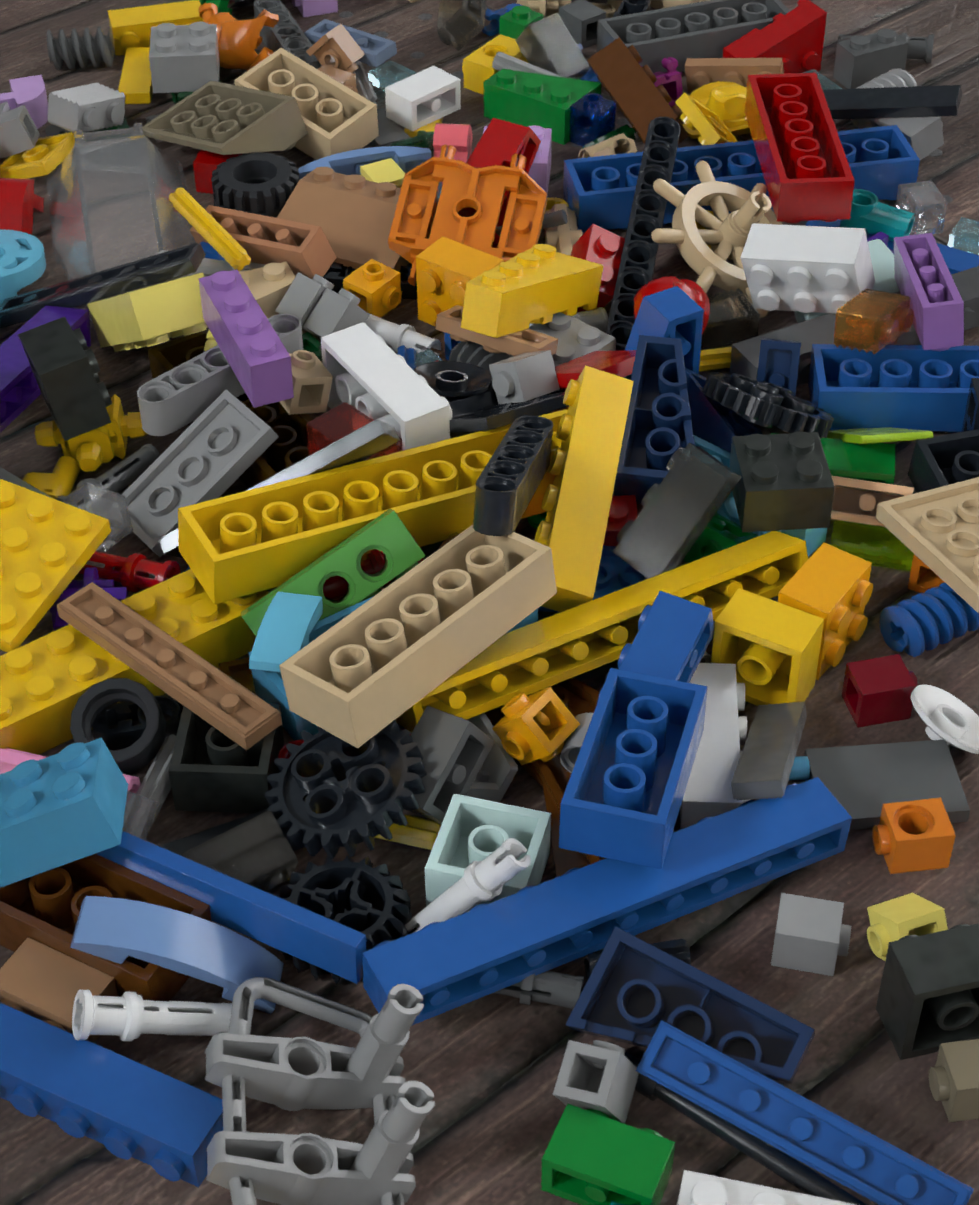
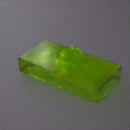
(872, 544)

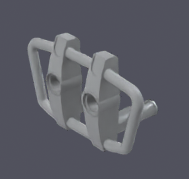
(318, 1076)

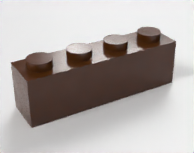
(633, 87)

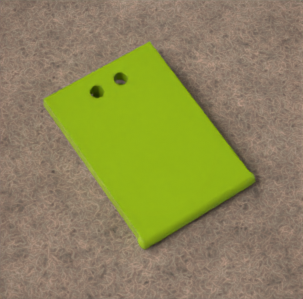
(878, 435)

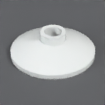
(947, 717)

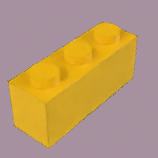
(133, 25)

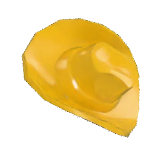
(727, 101)

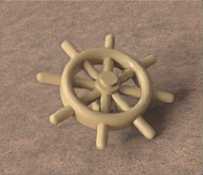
(724, 231)

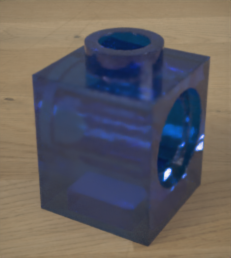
(591, 118)

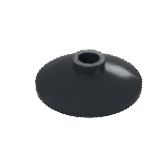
(455, 378)

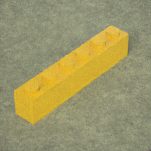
(583, 482)

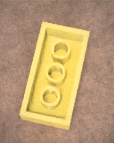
(149, 314)

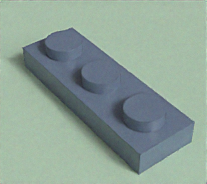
(376, 48)

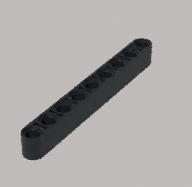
(646, 215)

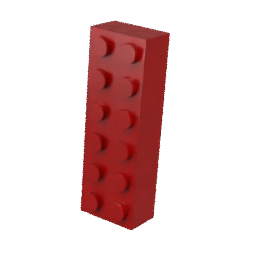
(798, 148)

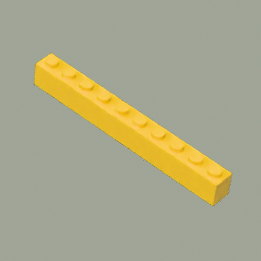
(599, 629)

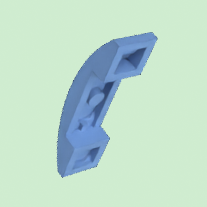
(350, 161)
(174, 941)

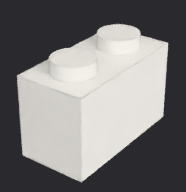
(422, 98)

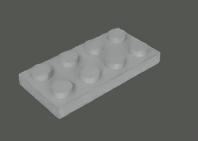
(196, 467)

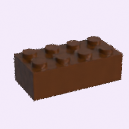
(50, 904)

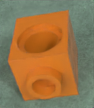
(914, 835)

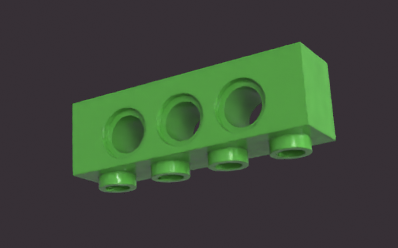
(344, 560)

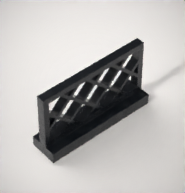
(484, 413)

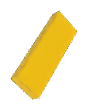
(136, 76)

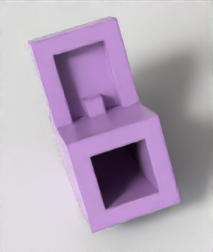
(31, 93)

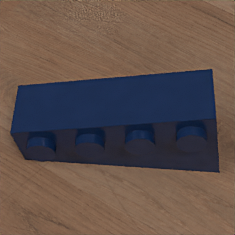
(656, 416)
(642, 985)

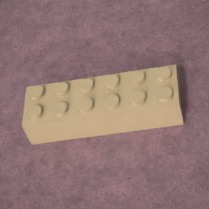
(417, 633)

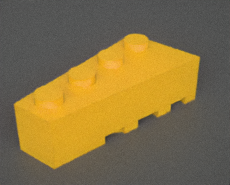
(529, 291)

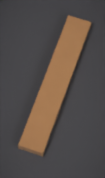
(170, 665)

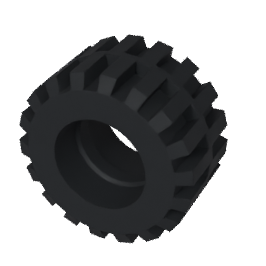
(254, 183)

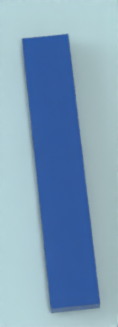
(249, 908)
(795, 1124)

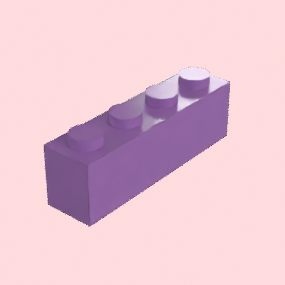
(932, 292)
(246, 338)

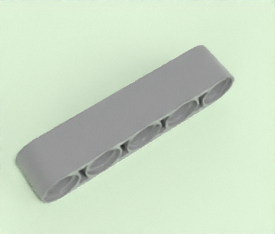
(193, 386)

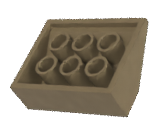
(231, 121)

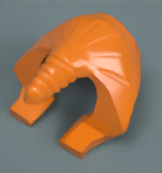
(237, 38)

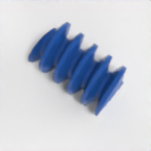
(927, 620)

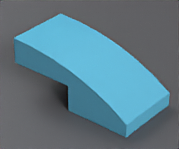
(284, 629)

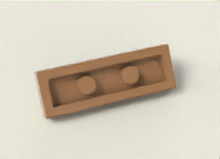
(709, 70)
(512, 344)

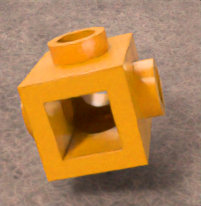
(376, 287)
(535, 726)

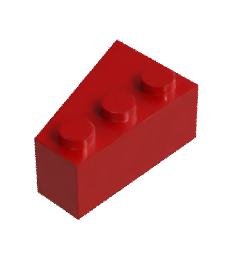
(792, 36)
(496, 148)

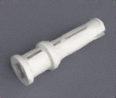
(133, 1016)

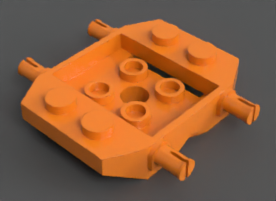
(462, 188)

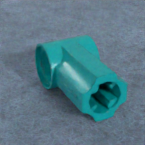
(877, 216)

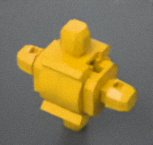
(98, 444)

